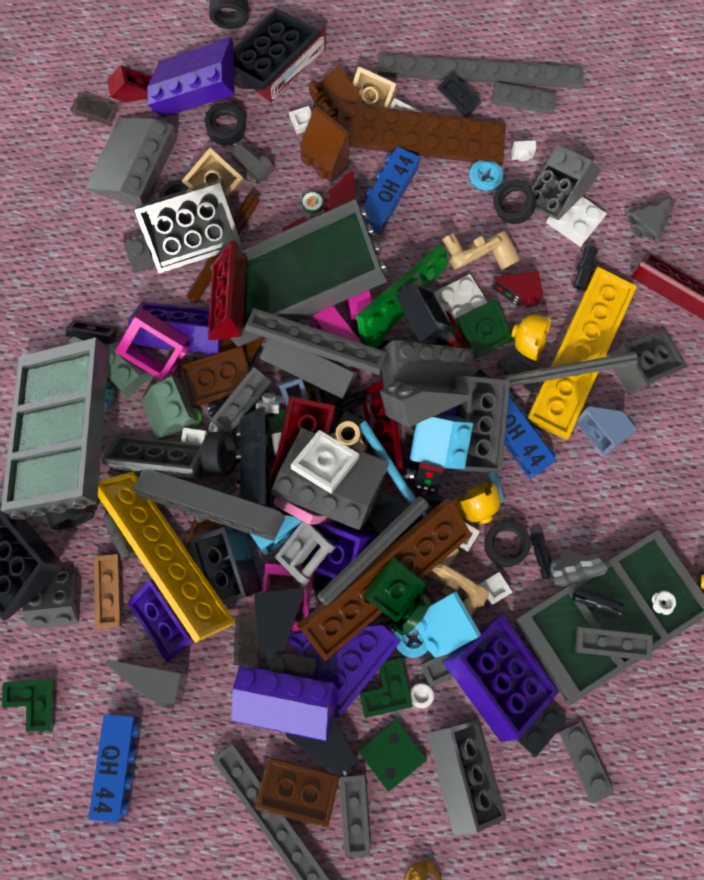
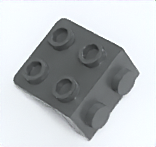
(54, 604)

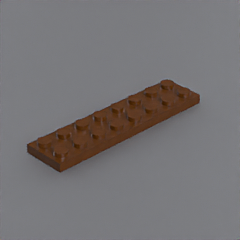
(423, 133)
(418, 550)

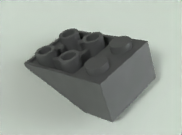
(563, 182)

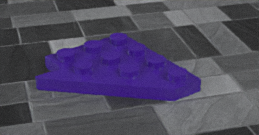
(353, 663)

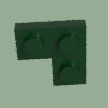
(392, 696)
(36, 697)

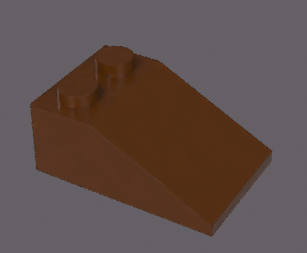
(325, 146)

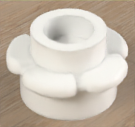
(669, 600)

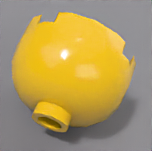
(531, 335)
(479, 503)

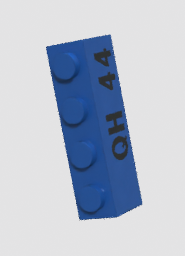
(390, 187)
(526, 442)
(113, 768)

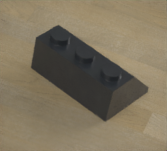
(227, 563)

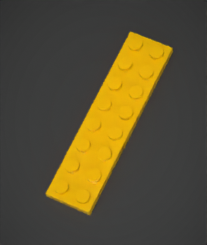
(586, 338)
(165, 558)

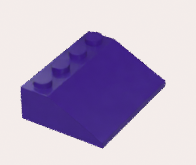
(192, 78)
(502, 679)

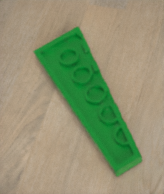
(385, 311)

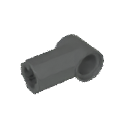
(256, 166)

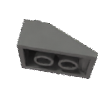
(656, 361)
(418, 402)
(157, 685)

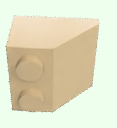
(212, 168)

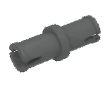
(117, 537)

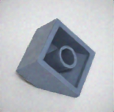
(606, 428)

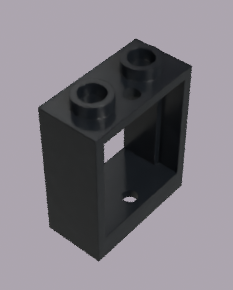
(425, 314)

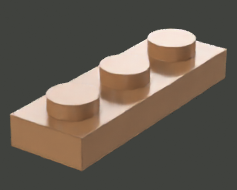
(107, 591)

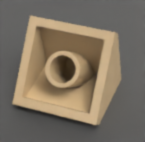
(374, 89)

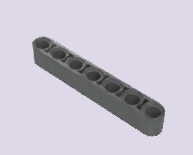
(209, 504)

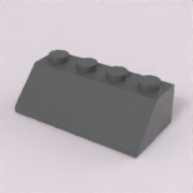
(313, 368)
(489, 415)
(466, 777)

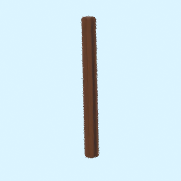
(206, 274)

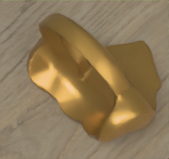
(420, 869)

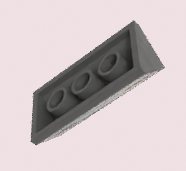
(160, 455)

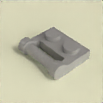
(299, 547)

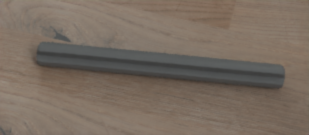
(571, 369)
(372, 551)

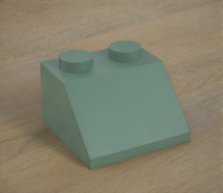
(125, 374)
(168, 408)

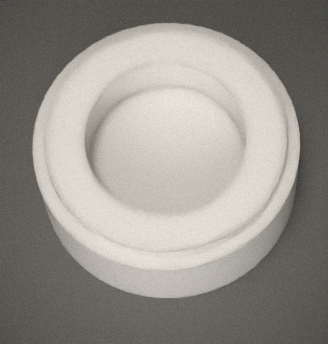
(421, 695)

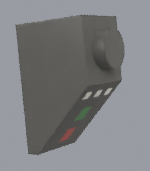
(138, 251)

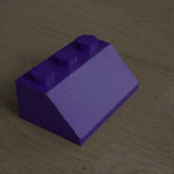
(348, 544)
(160, 621)

